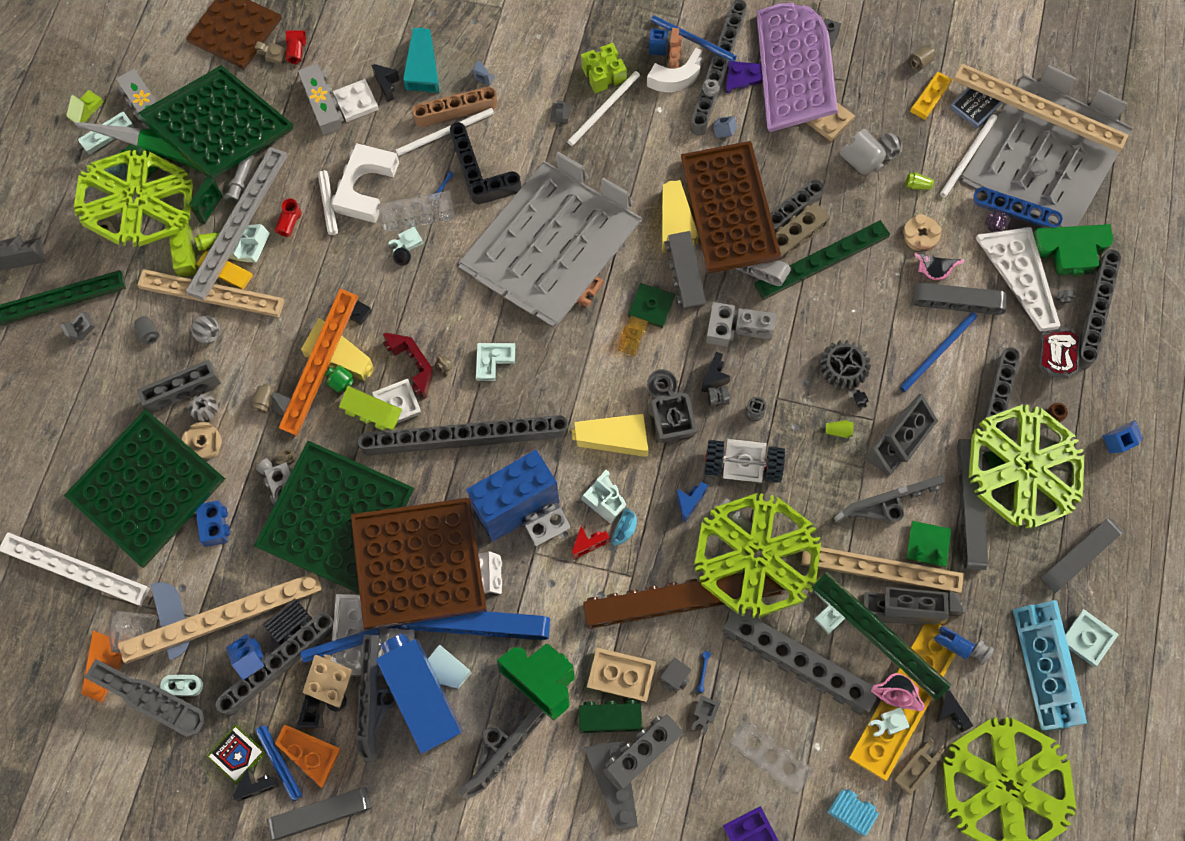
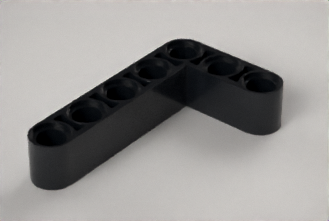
(472, 170)

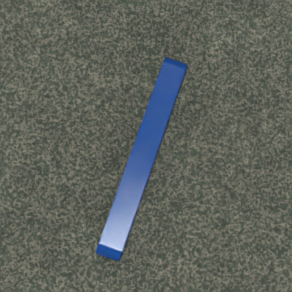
(487, 624)

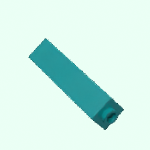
(421, 63)

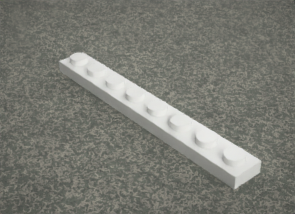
(74, 569)

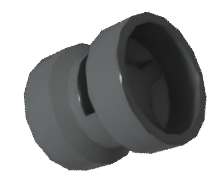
(718, 396)
(753, 412)

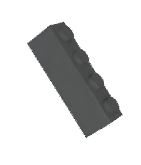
(685, 270)

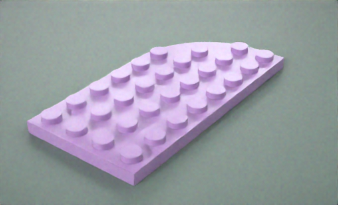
(795, 65)

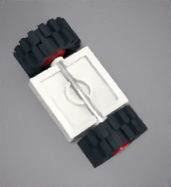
(745, 461)

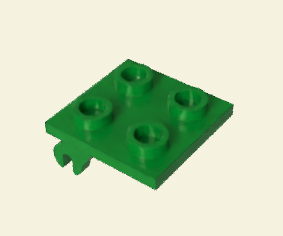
(928, 543)

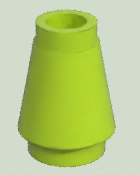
(918, 182)
(205, 241)
(840, 428)

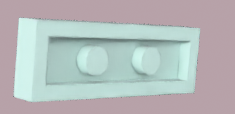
(93, 141)

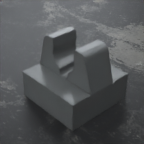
(560, 112)

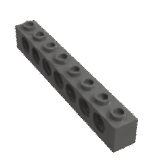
(811, 660)

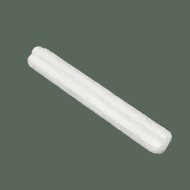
(326, 199)

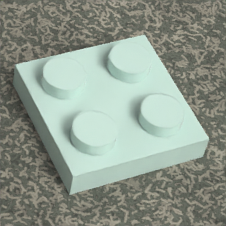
(1089, 638)

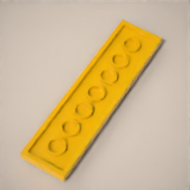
(882, 752)

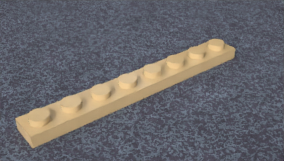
(218, 294)
(887, 570)

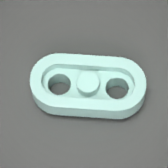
(182, 686)

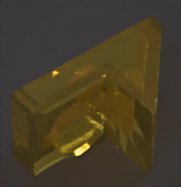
(632, 335)

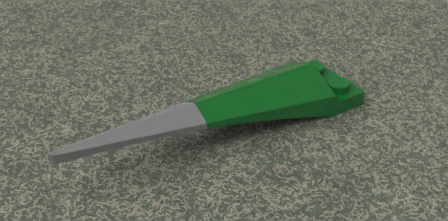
(139, 137)

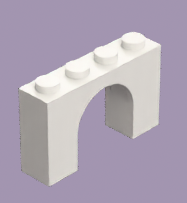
(362, 161)

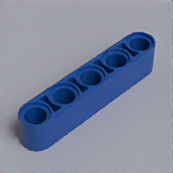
(1026, 206)

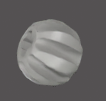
(891, 144)
(205, 329)
(203, 408)

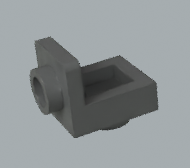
(79, 327)

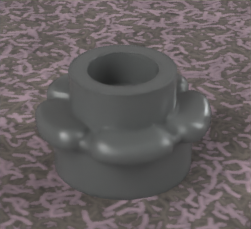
(1065, 296)

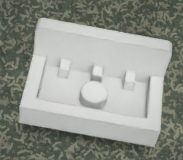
(491, 572)

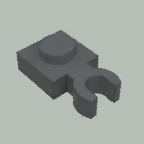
(705, 711)

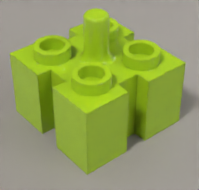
(603, 68)

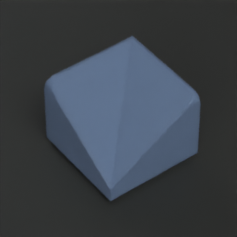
(482, 74)
(725, 126)

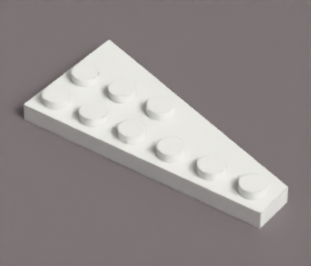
(1020, 265)

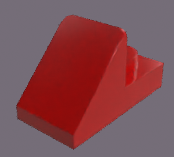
(584, 545)

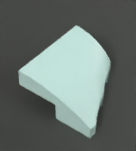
(250, 244)
(604, 498)
(448, 668)

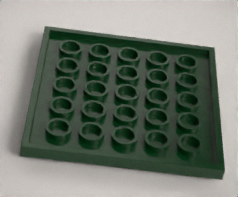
(215, 121)
(144, 488)
(314, 512)

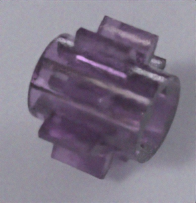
(997, 221)

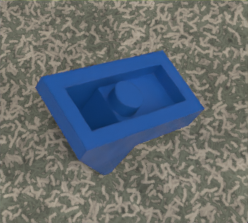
(658, 42)
(688, 504)

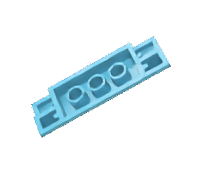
(1049, 666)

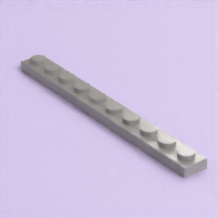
(236, 224)

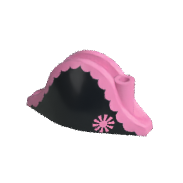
(935, 267)
(899, 692)

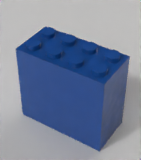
(512, 494)

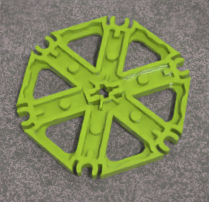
(123, 192)
(1039, 461)
(760, 540)
(1006, 764)

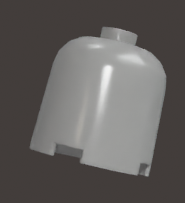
(864, 153)

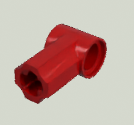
(295, 41)
(288, 218)

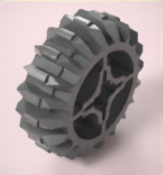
(829, 358)

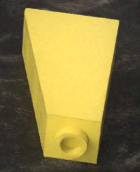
(676, 213)
(344, 355)
(613, 434)

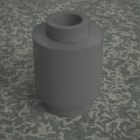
(146, 330)

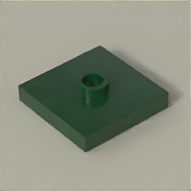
(205, 200)
(652, 305)

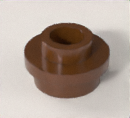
(1061, 408)

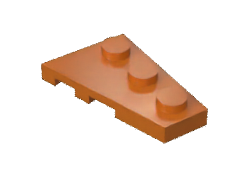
(100, 650)
(309, 753)

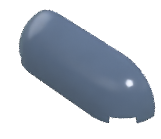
(169, 611)

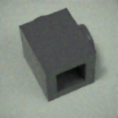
(675, 676)

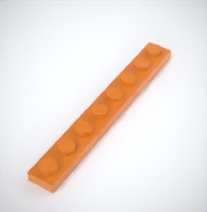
(318, 362)

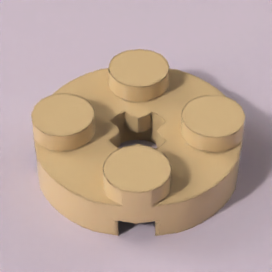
(925, 224)
(212, 436)

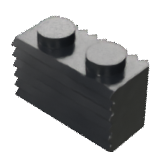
(287, 621)

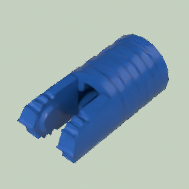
(954, 642)

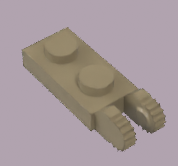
(918, 768)

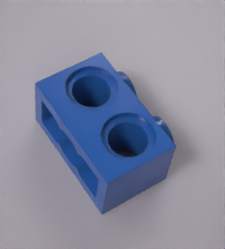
(208, 525)
(245, 656)

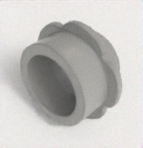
(710, 91)

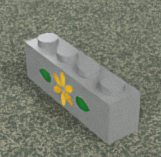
(136, 92)
(320, 99)

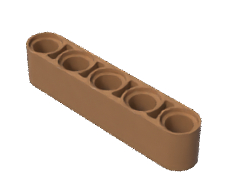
(446, 104)

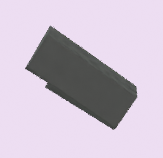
(17, 253)
(903, 436)
(908, 606)

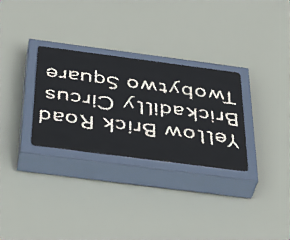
(975, 107)

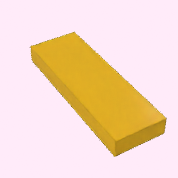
(931, 95)
(231, 273)

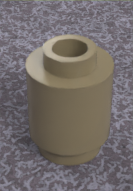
(922, 57)
(263, 399)

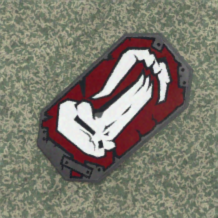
(1059, 352)

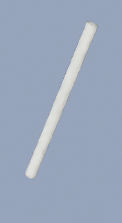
(582, 130)
(443, 132)
(968, 155)

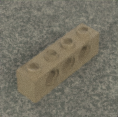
(818, 221)

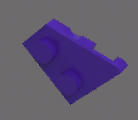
(743, 75)
(750, 827)

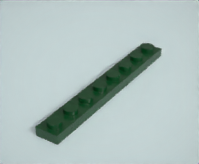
(827, 257)
(61, 297)
(881, 636)

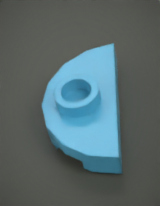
(625, 527)

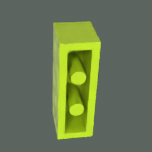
(183, 252)
(370, 409)

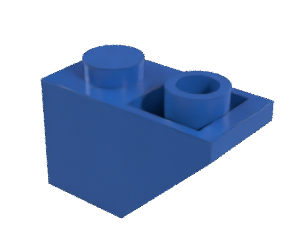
(1123, 438)

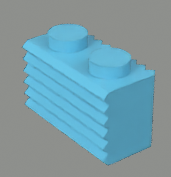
(853, 812)

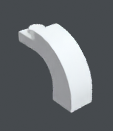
(676, 79)

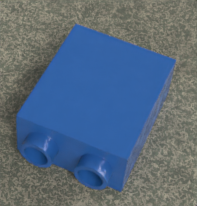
(418, 692)

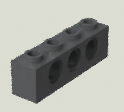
(178, 386)
(669, 733)

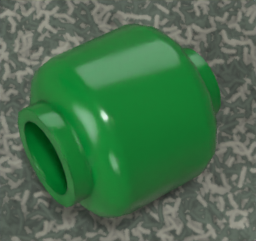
(338, 378)

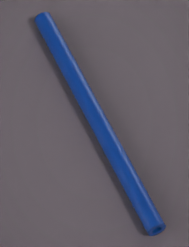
(724, 53)
(938, 352)

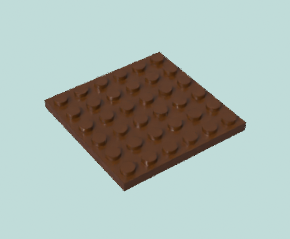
(417, 563)

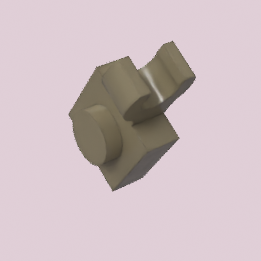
(273, 53)

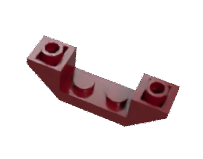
(398, 344)

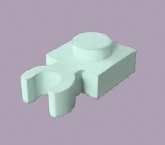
(408, 239)
(892, 722)

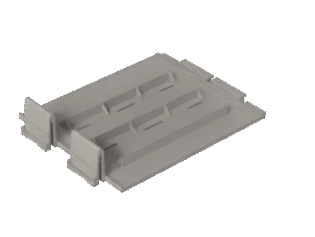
(1077, 186)
(560, 220)

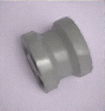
(981, 652)

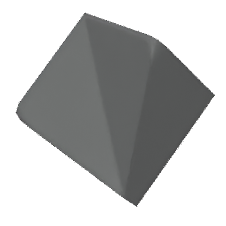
(279, 403)
(954, 605)

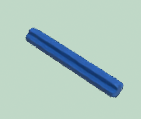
(337, 645)
(278, 763)

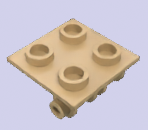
(327, 680)

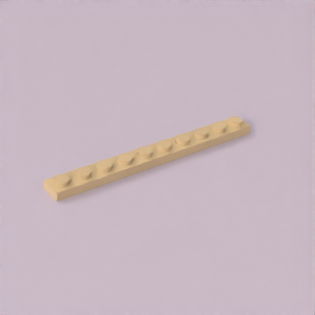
(1041, 108)
(219, 618)

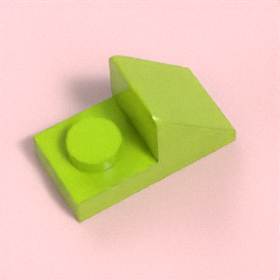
(81, 109)

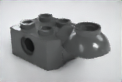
(669, 412)

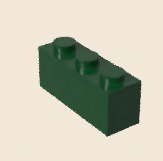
(610, 717)

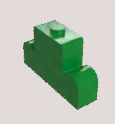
(1074, 247)
(540, 677)

